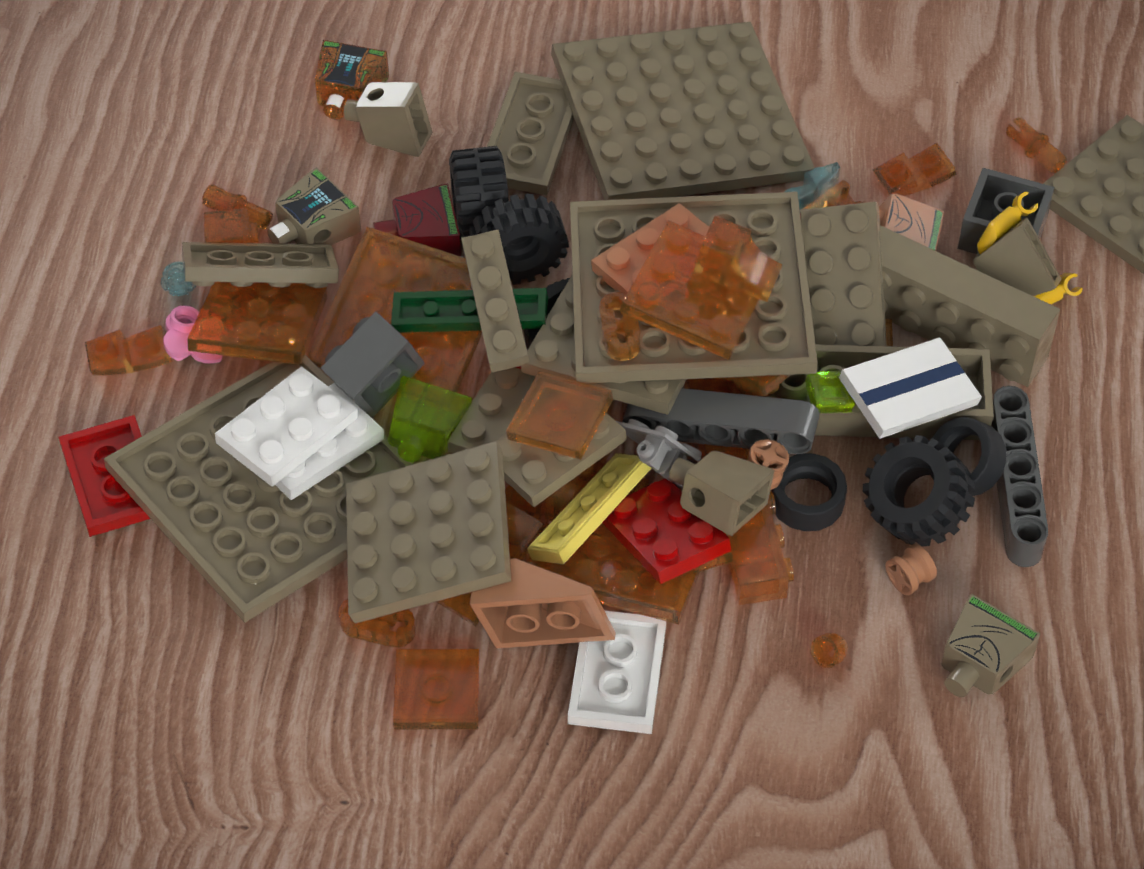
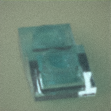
(816, 183)

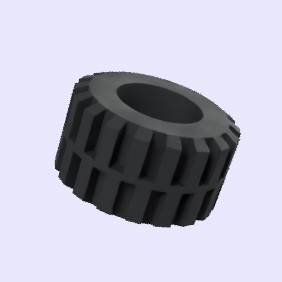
(476, 182)
(895, 474)

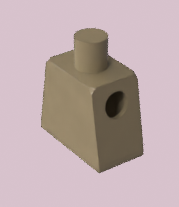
(392, 116)
(723, 489)

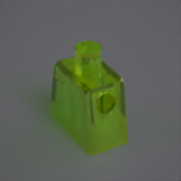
(425, 419)

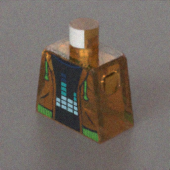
(345, 73)

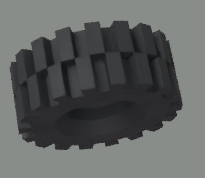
(529, 234)

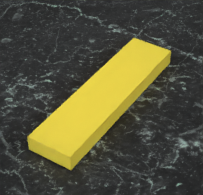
(588, 509)

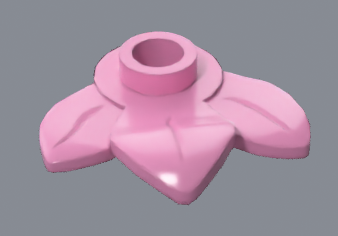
(178, 328)

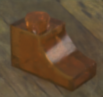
(735, 260)

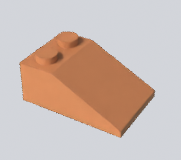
(540, 610)

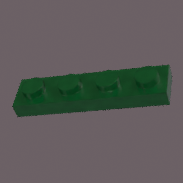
(458, 311)

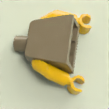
(1016, 256)

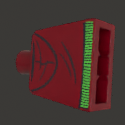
(425, 219)

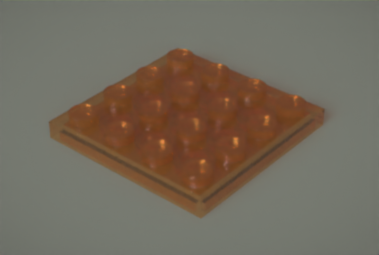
(392, 265)

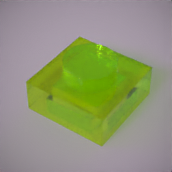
(828, 392)

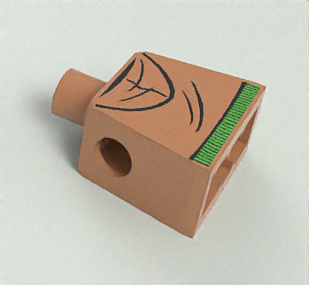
(912, 219)

